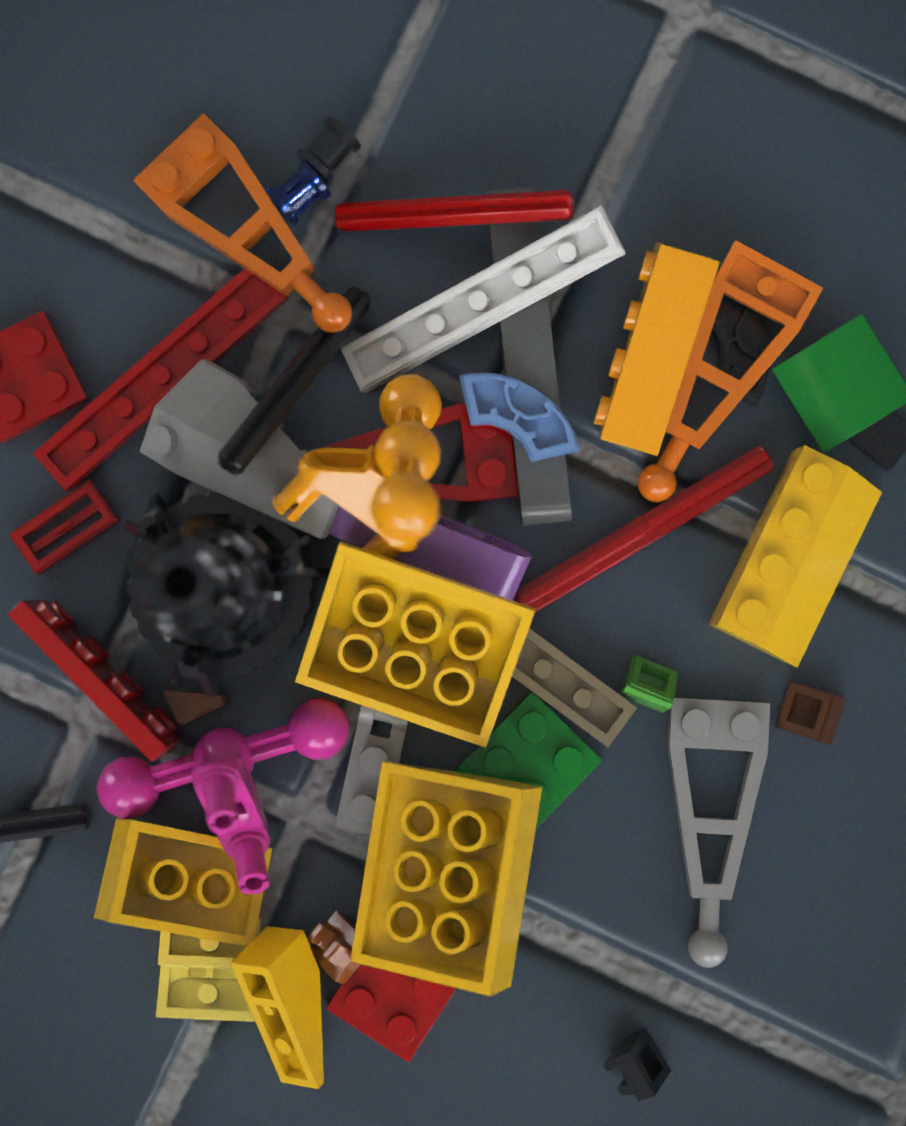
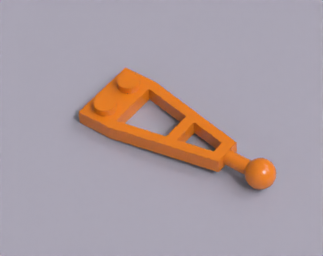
(187, 168)
(763, 288)

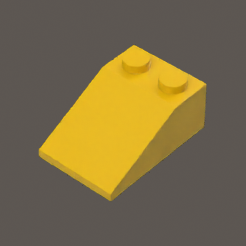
(176, 884)

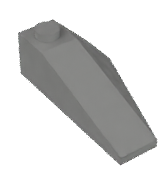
(198, 421)

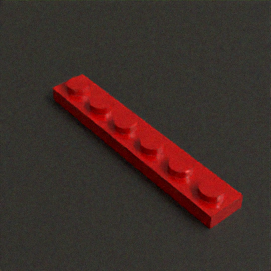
(131, 399)

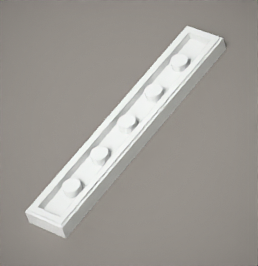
(483, 299)

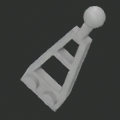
(716, 727)

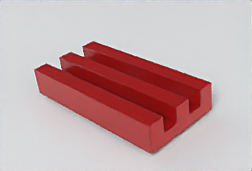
(99, 504)

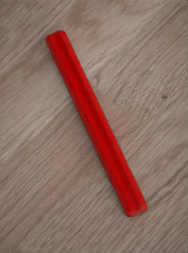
(455, 211)

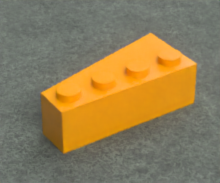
(656, 348)

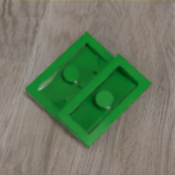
(842, 383)

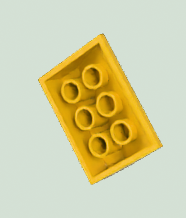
(414, 644)
(446, 876)

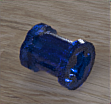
(298, 193)

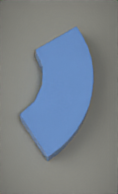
(521, 412)

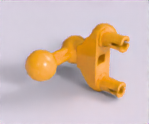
(381, 483)

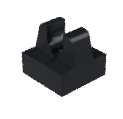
(640, 1064)

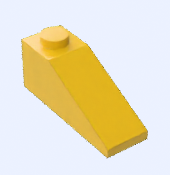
(285, 1000)

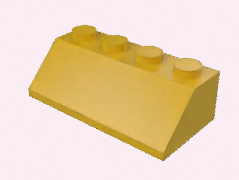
(796, 555)

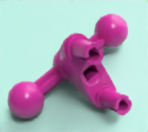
(224, 781)

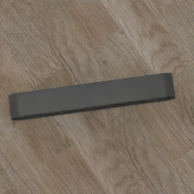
(530, 358)

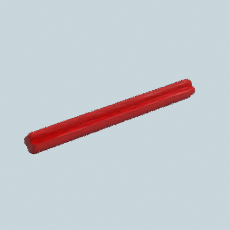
(645, 529)

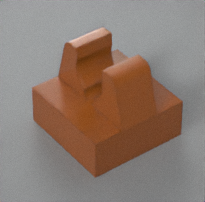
(333, 946)

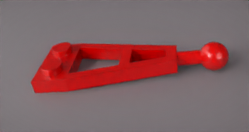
(486, 458)

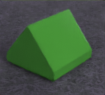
(649, 684)

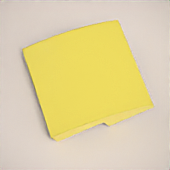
(199, 979)

